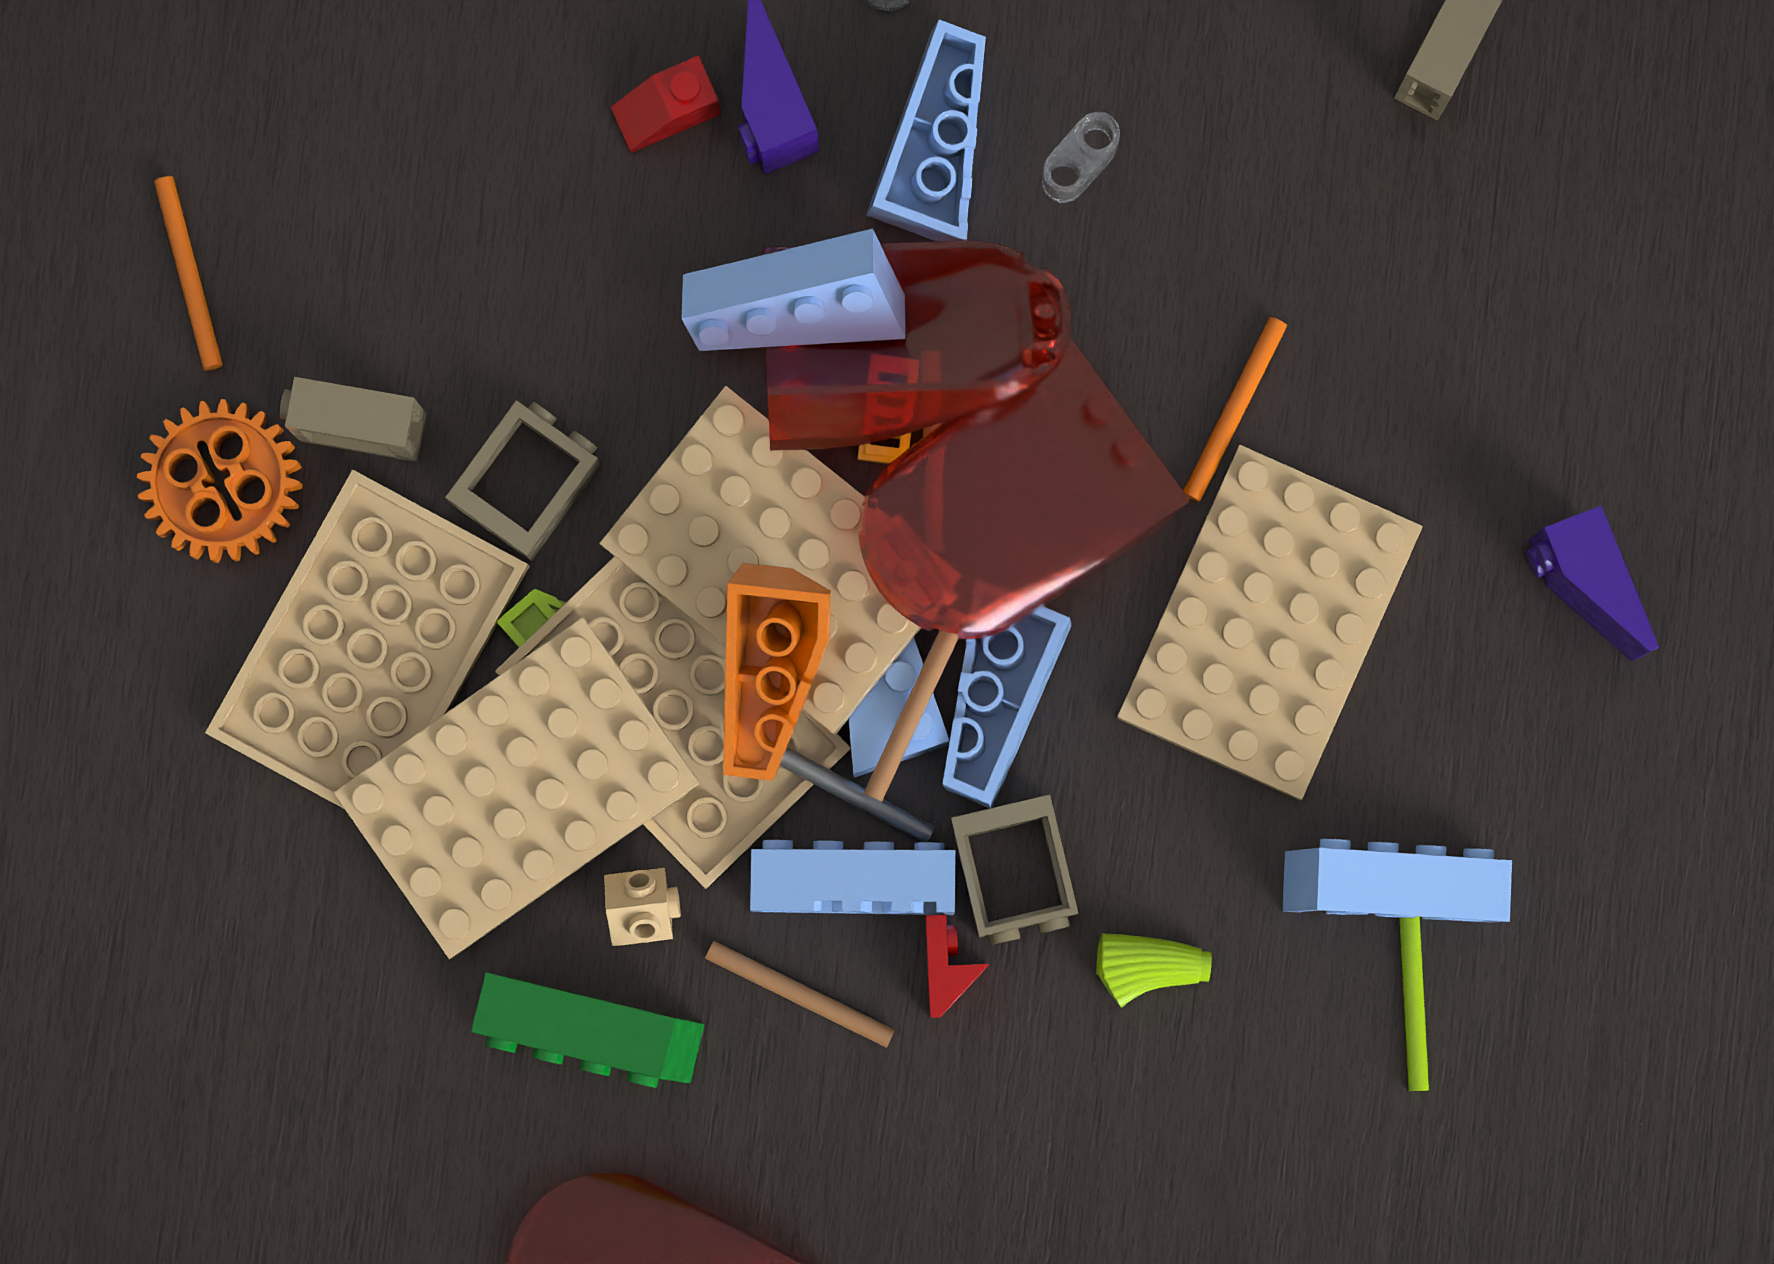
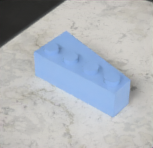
(931, 156)
(797, 297)
(997, 700)
(879, 711)
(853, 880)
(1397, 883)

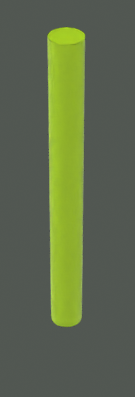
(1414, 1004)

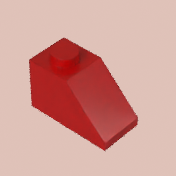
(666, 105)

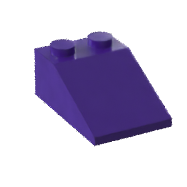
(774, 112)
(1591, 577)

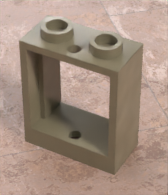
(1445, 54)
(353, 418)
(495, 522)
(1005, 817)

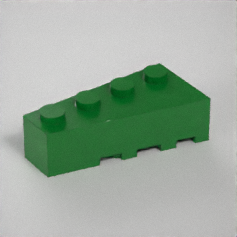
(586, 1029)

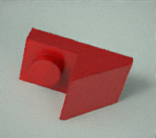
(945, 981)

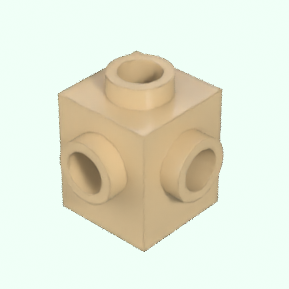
(640, 906)

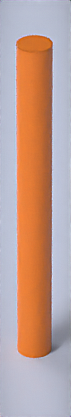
(188, 273)
(1234, 409)

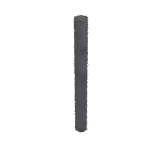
(854, 795)

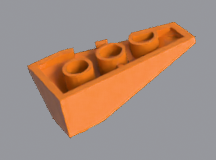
(772, 654)

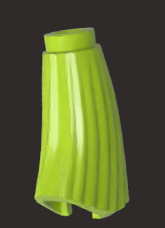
(1141, 964)

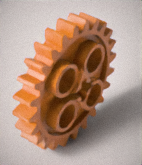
(180, 502)

